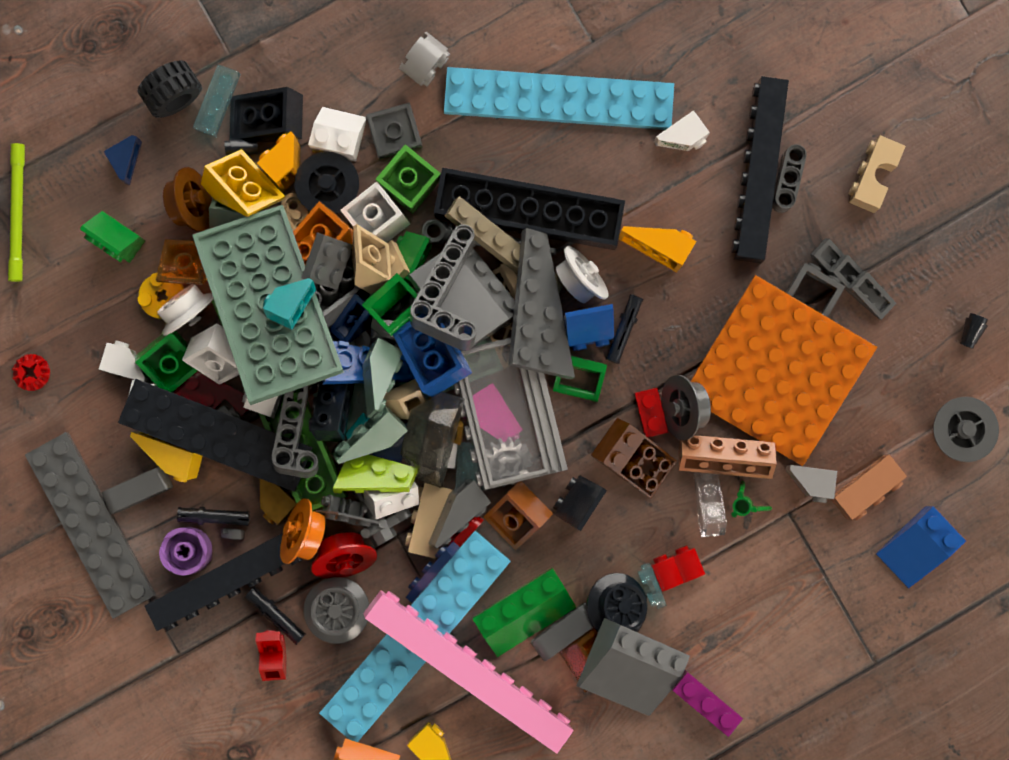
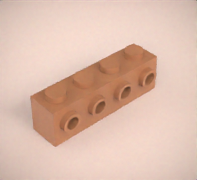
(727, 456)

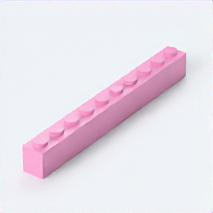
(468, 671)

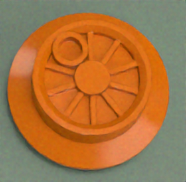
(302, 533)

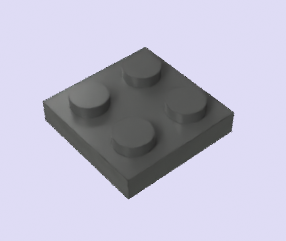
(327, 261)

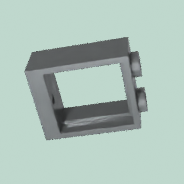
(829, 281)

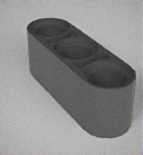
(794, 169)
(137, 490)
(562, 633)

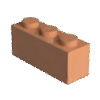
(869, 488)

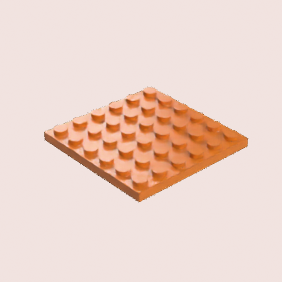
(781, 369)

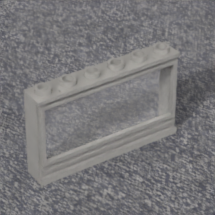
(508, 418)

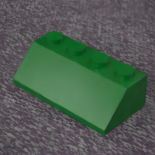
(524, 612)

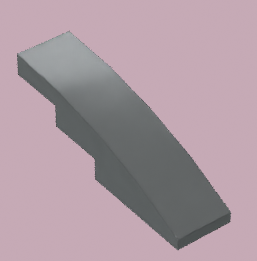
(856, 281)

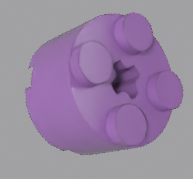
(175, 543)

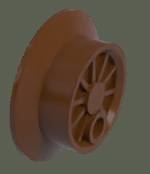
(187, 200)

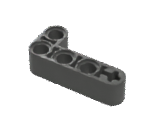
(294, 427)

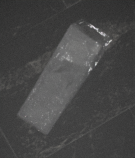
(710, 504)

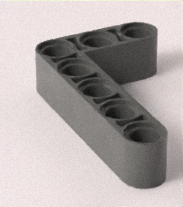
(440, 288)

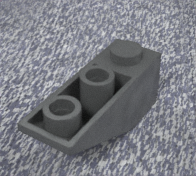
(461, 506)

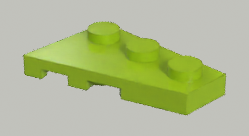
(374, 474)

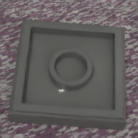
(393, 129)

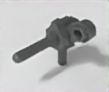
(384, 531)

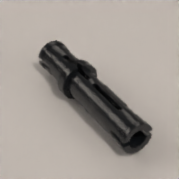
(624, 329)
(205, 515)
(276, 616)

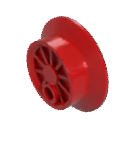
(343, 556)

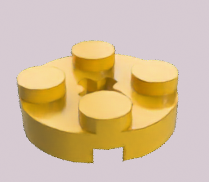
(148, 294)

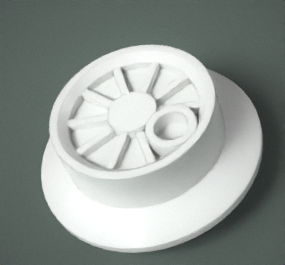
(581, 276)
(183, 308)

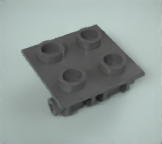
(345, 510)

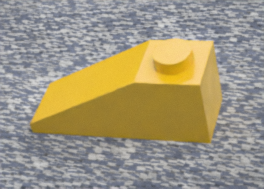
(169, 457)
(429, 743)

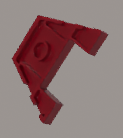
(211, 394)

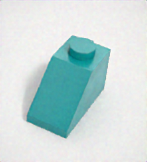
(289, 302)

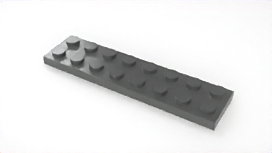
(90, 525)

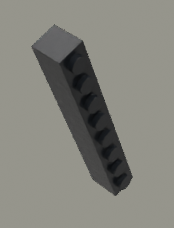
(760, 169)
(216, 584)

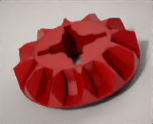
(41, 371)

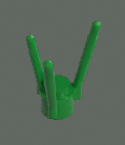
(743, 505)

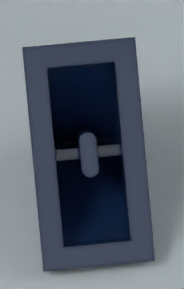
(124, 157)
(352, 320)

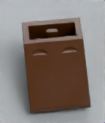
(634, 457)

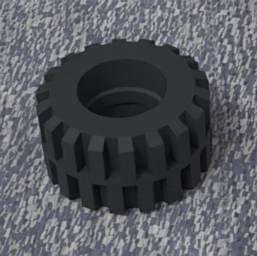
(169, 89)

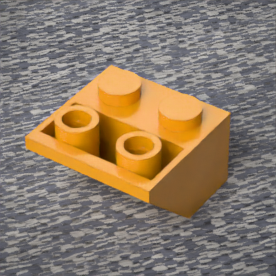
(281, 161)

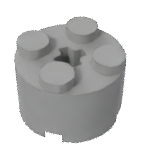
(424, 59)

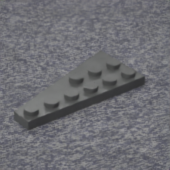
(538, 322)

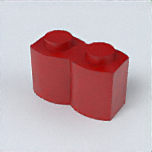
(677, 568)

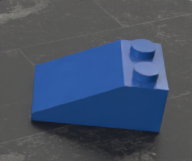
(590, 327)
(430, 360)
(920, 546)

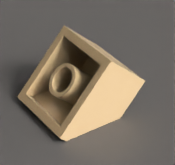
(370, 260)

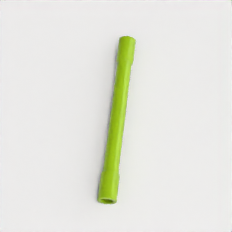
(17, 163)

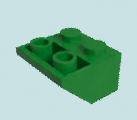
(118, 240)

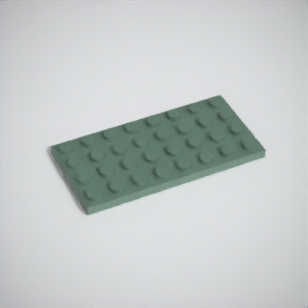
(242, 268)

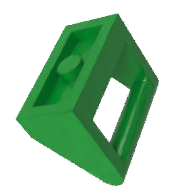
(385, 299)
(588, 366)

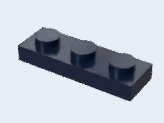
(431, 570)

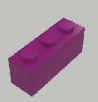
(707, 704)

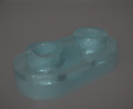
(648, 577)

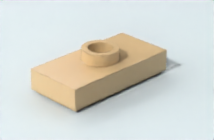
(397, 261)

